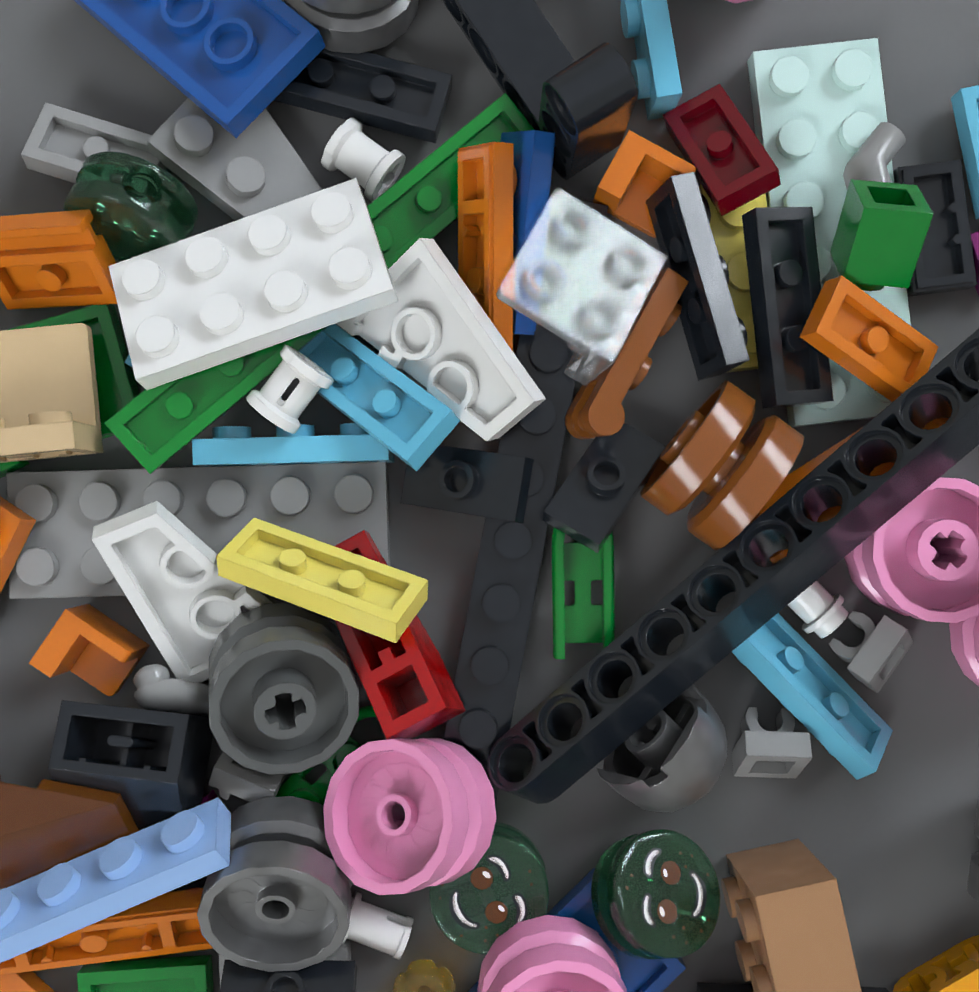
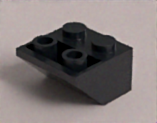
(143, 754)

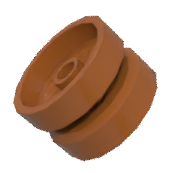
(722, 466)

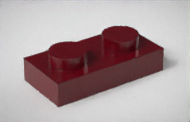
(723, 149)

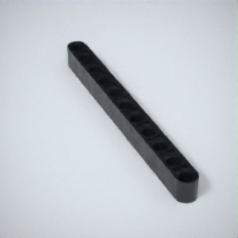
(740, 567)

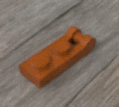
(598, 404)

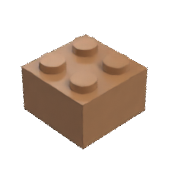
(789, 921)

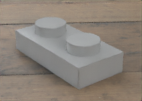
(66, 138)

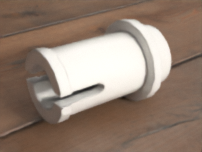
(819, 610)
(378, 927)

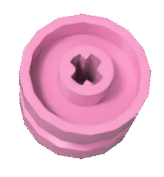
(925, 556)
(408, 814)
(550, 957)

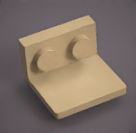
(48, 393)

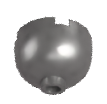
(670, 757)

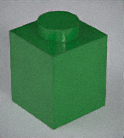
(880, 234)

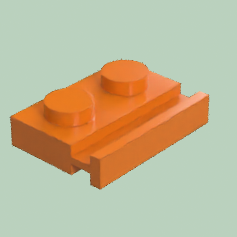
(53, 261)

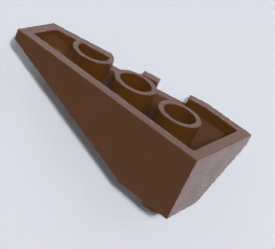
(55, 826)

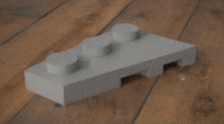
(232, 172)

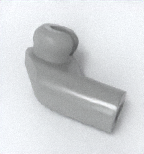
(874, 155)
(160, 693)

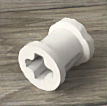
(362, 159)
(286, 412)

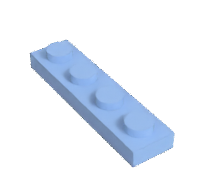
(114, 878)

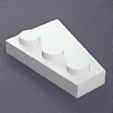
(448, 343)
(173, 585)

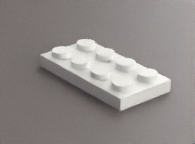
(251, 284)

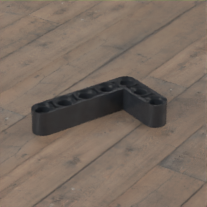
(577, 100)

